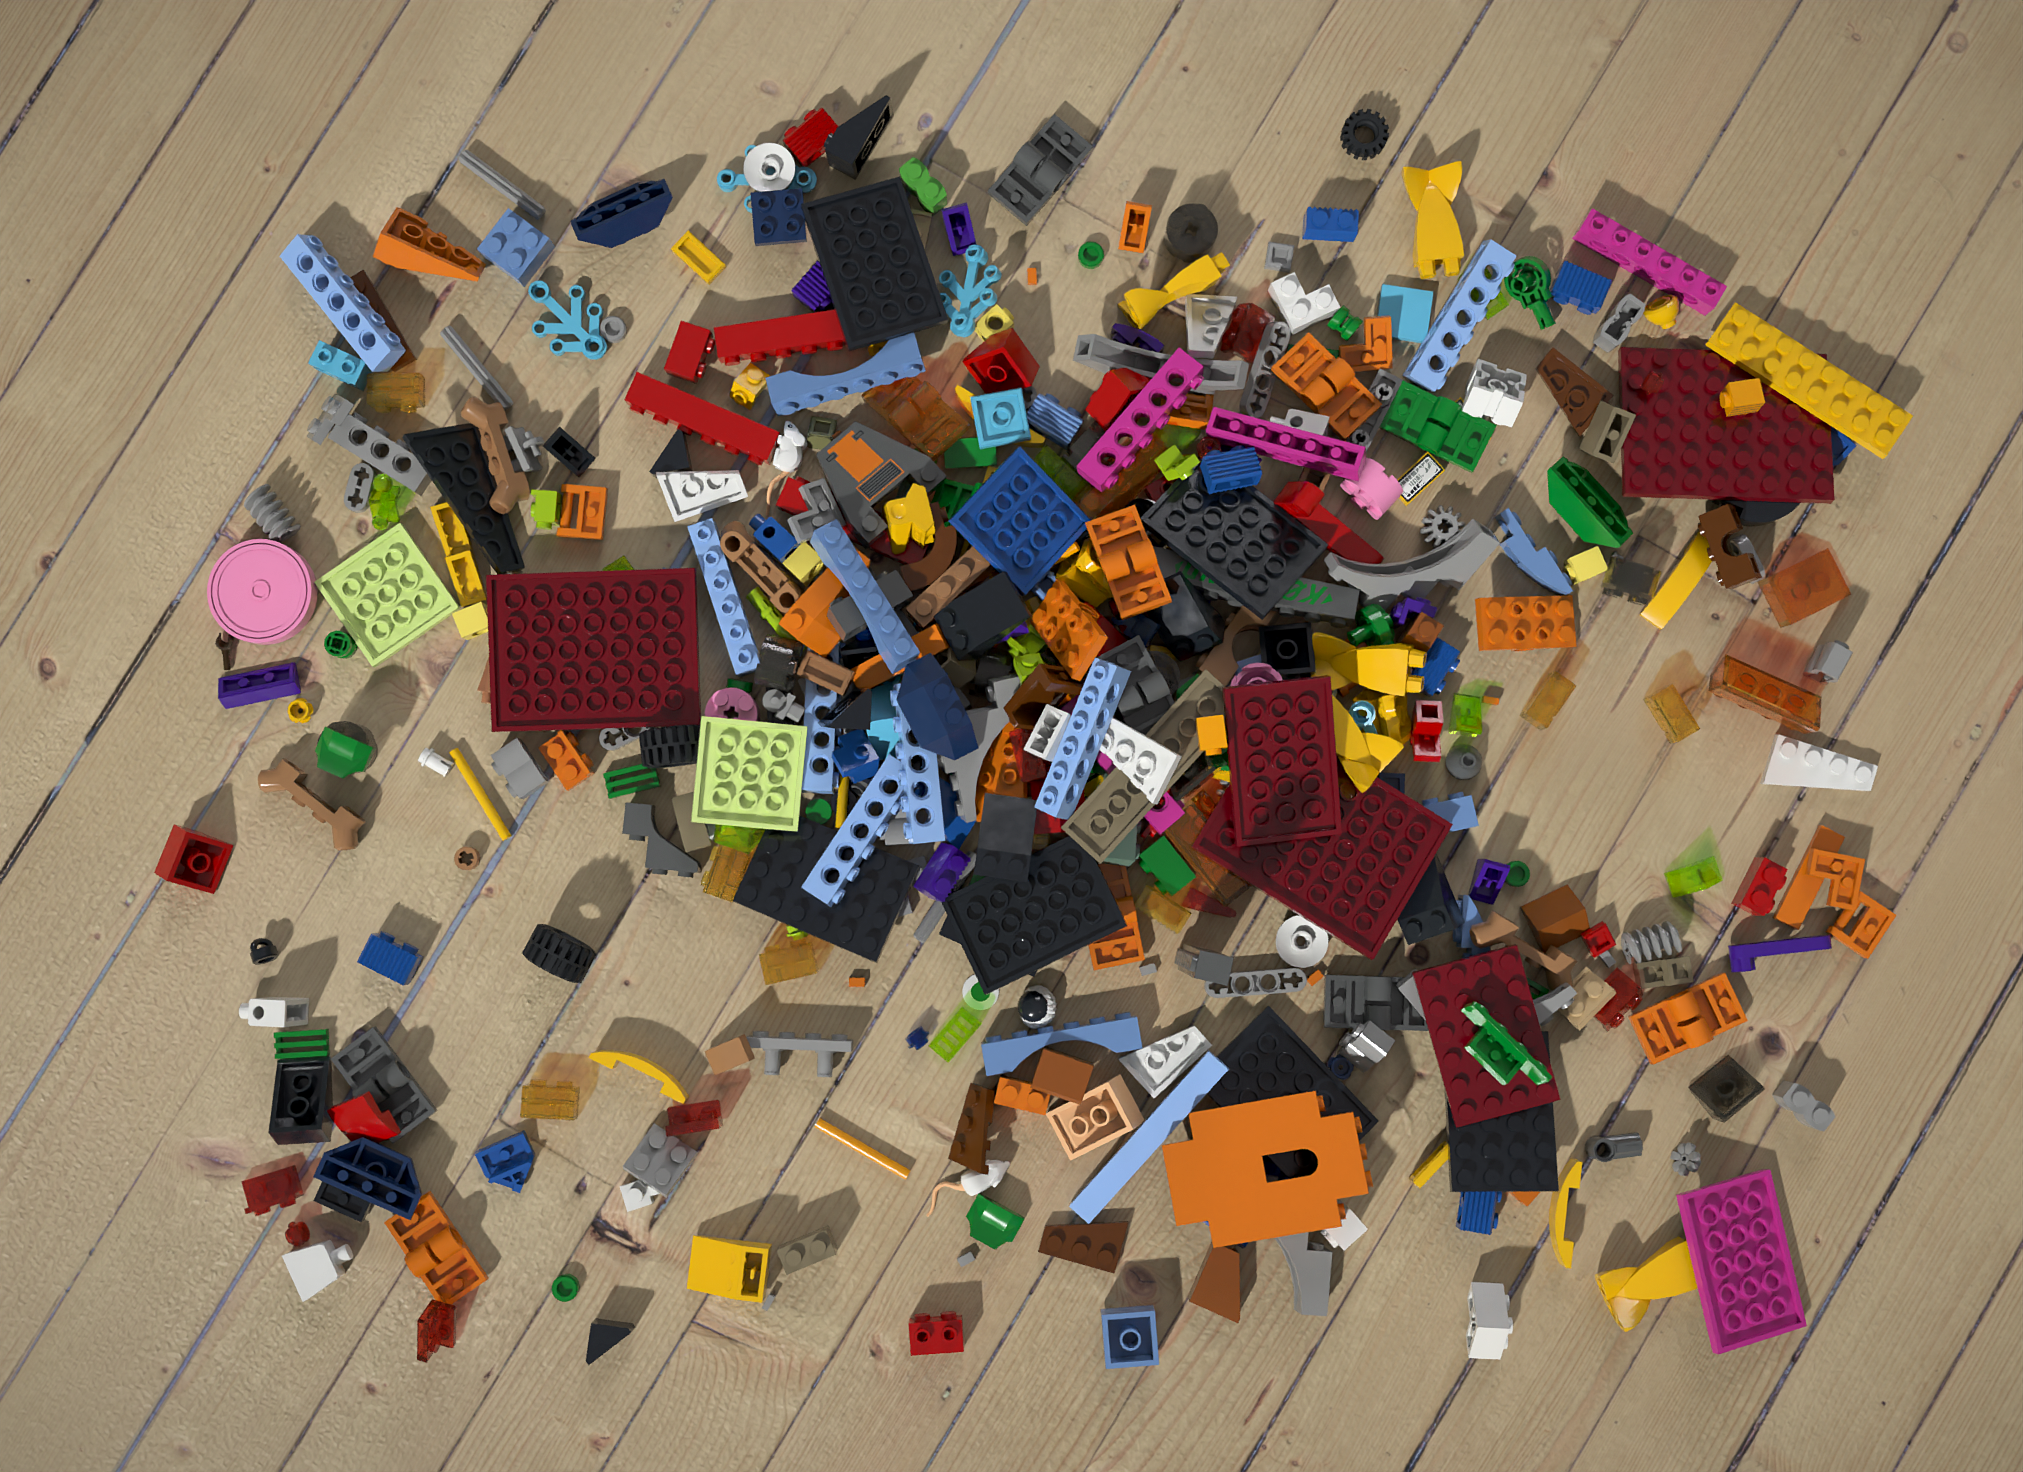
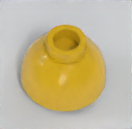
(1662, 311)

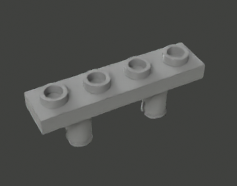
(1384, 389)
(824, 1047)

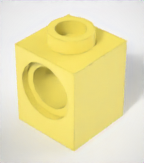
(996, 313)
(804, 563)
(1585, 565)
(472, 620)

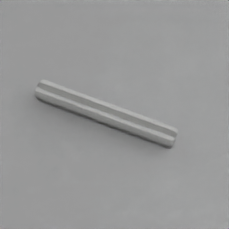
(502, 184)
(476, 367)
(937, 909)

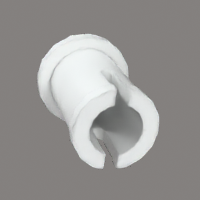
(435, 762)

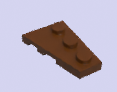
(1572, 389)
(971, 1134)
(1086, 1244)

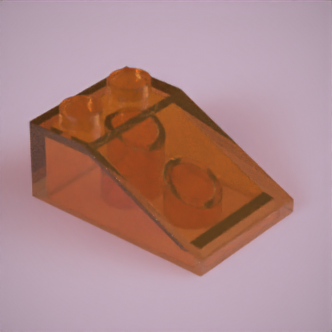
(1804, 588)

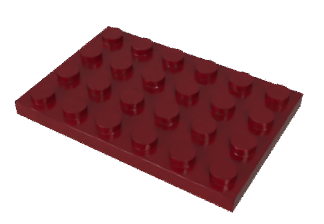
(1282, 760)
(1501, 986)

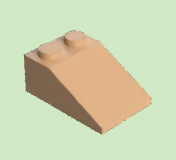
(1102, 1116)

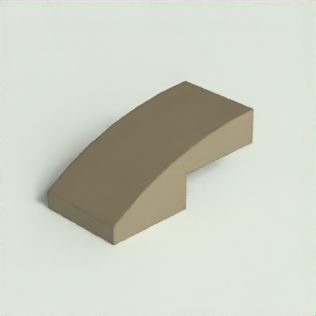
(693, 834)
(1663, 972)

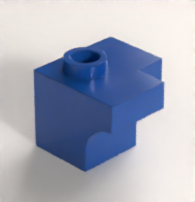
(856, 756)

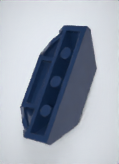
(623, 214)
(935, 710)
(373, 1175)

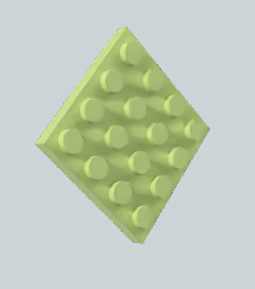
(387, 595)
(749, 774)

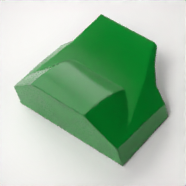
(342, 754)
(992, 1222)

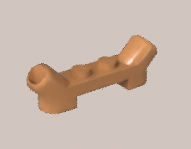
(490, 420)
(745, 551)
(289, 777)
(1501, 930)

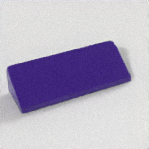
(259, 685)

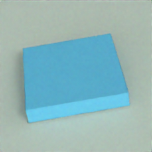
(1408, 311)
(1000, 418)

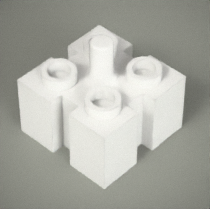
(1494, 393)

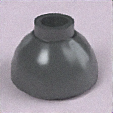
(1463, 762)

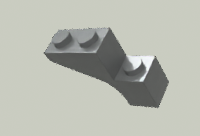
(661, 853)

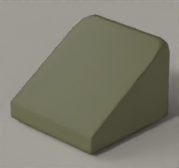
(820, 432)

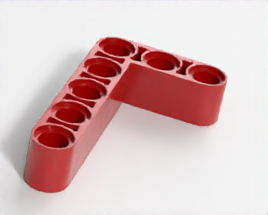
(1302, 502)

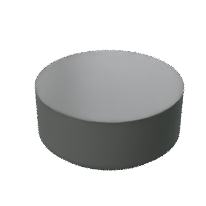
(613, 329)

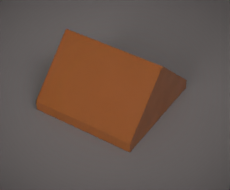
(1556, 918)
(1062, 1075)

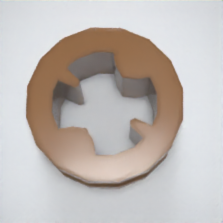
(465, 866)

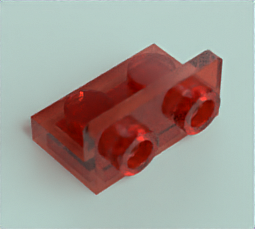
(1246, 331)
(1028, 764)
(1627, 997)
(694, 1118)
(272, 1189)
(435, 1328)

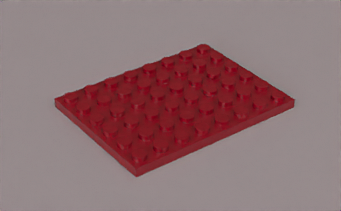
(1693, 451)
(593, 649)
(1343, 881)

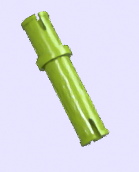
(768, 612)

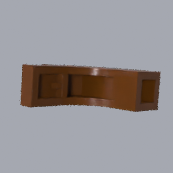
(928, 570)

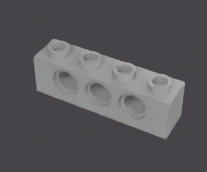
(347, 436)

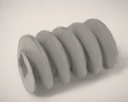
(269, 516)
(1650, 941)

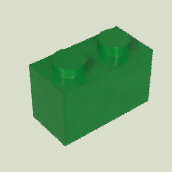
(1166, 866)

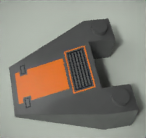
(865, 469)

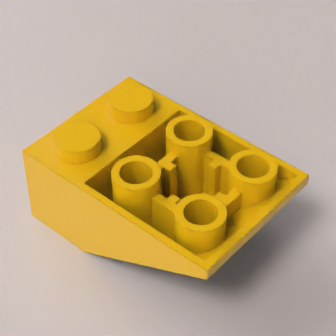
(729, 1268)

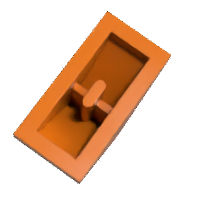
(1135, 227)

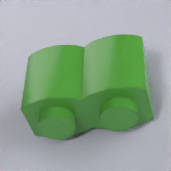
(927, 189)

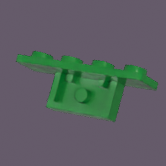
(1498, 1050)

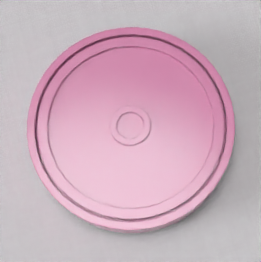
(262, 591)

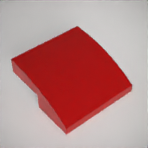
(363, 1118)

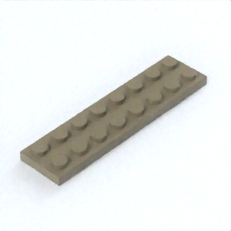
(1117, 802)

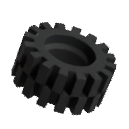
(1364, 119)

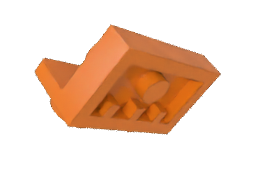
(567, 760)

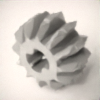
(1436, 519)

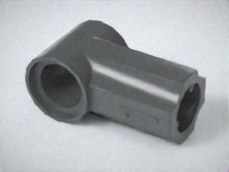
(1615, 1146)

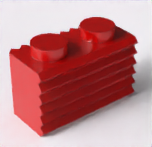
(808, 139)

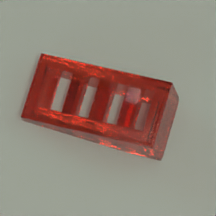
(1198, 901)

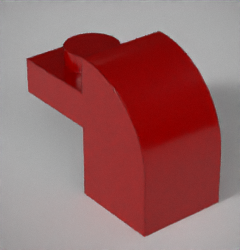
(1426, 730)

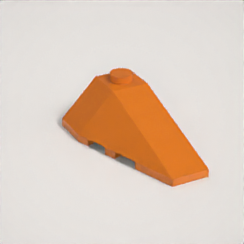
(413, 246)
(808, 615)

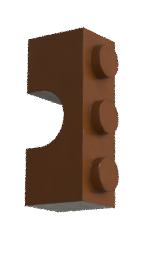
(1717, 528)

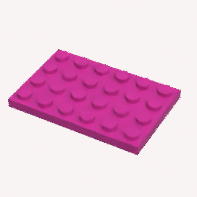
(1741, 1261)

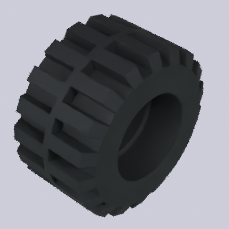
(669, 746)
(559, 953)

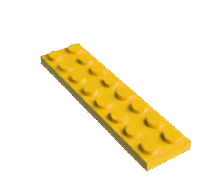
(1809, 380)

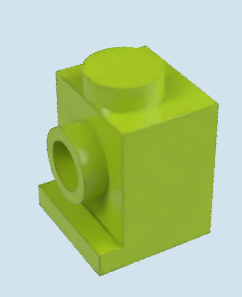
(546, 508)

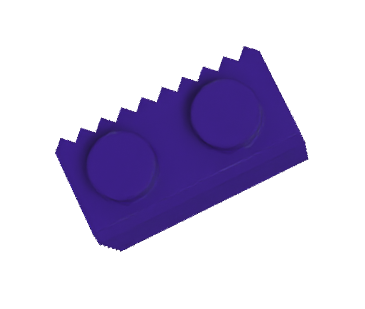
(813, 290)
(942, 872)

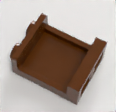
(1044, 686)

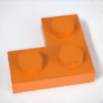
(1376, 349)
(1844, 874)

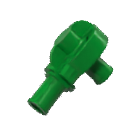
(1532, 288)
(1373, 627)

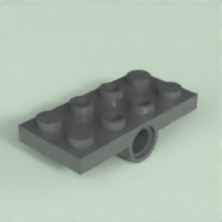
(1040, 169)
(1146, 691)
(1366, 998)
(375, 1067)

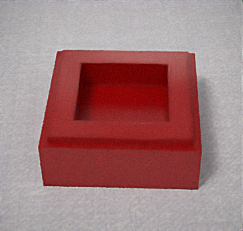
(1598, 939)

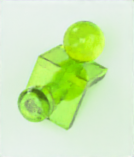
(384, 502)

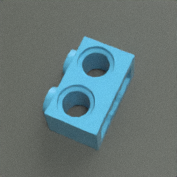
(340, 365)

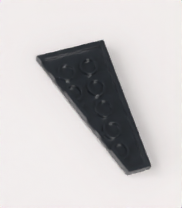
(463, 477)

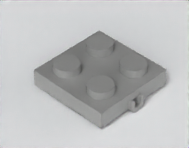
(660, 1160)

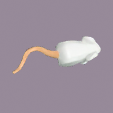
(788, 455)
(974, 1182)

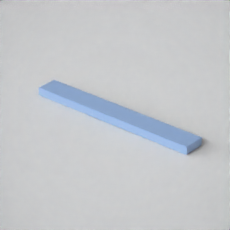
(1148, 1136)

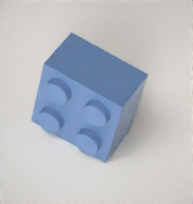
(516, 247)
(1129, 1336)

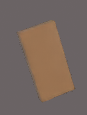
(826, 673)
(729, 1054)

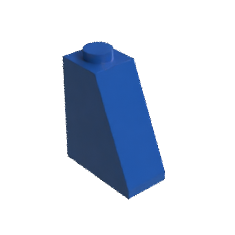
(954, 827)

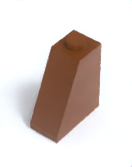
(1420, 632)
(1219, 1282)

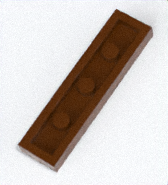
(365, 286)

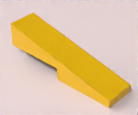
(459, 555)

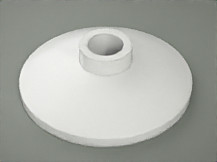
(769, 156)
(1301, 956)

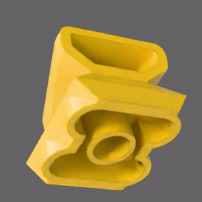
(909, 519)
(1085, 575)
(1391, 714)

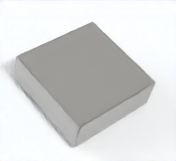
(1279, 257)

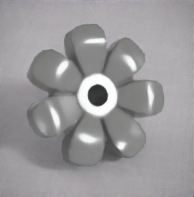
(1686, 1159)

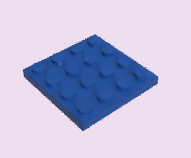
(1020, 521)

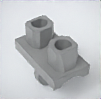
(525, 448)
(782, 705)

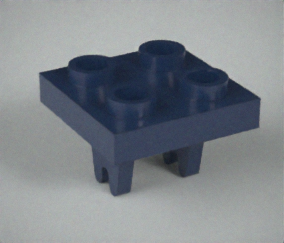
(778, 217)

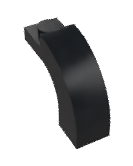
(1759, 512)

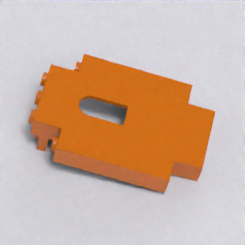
(1224, 1176)

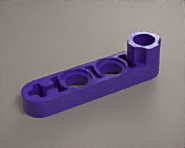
(1743, 955)

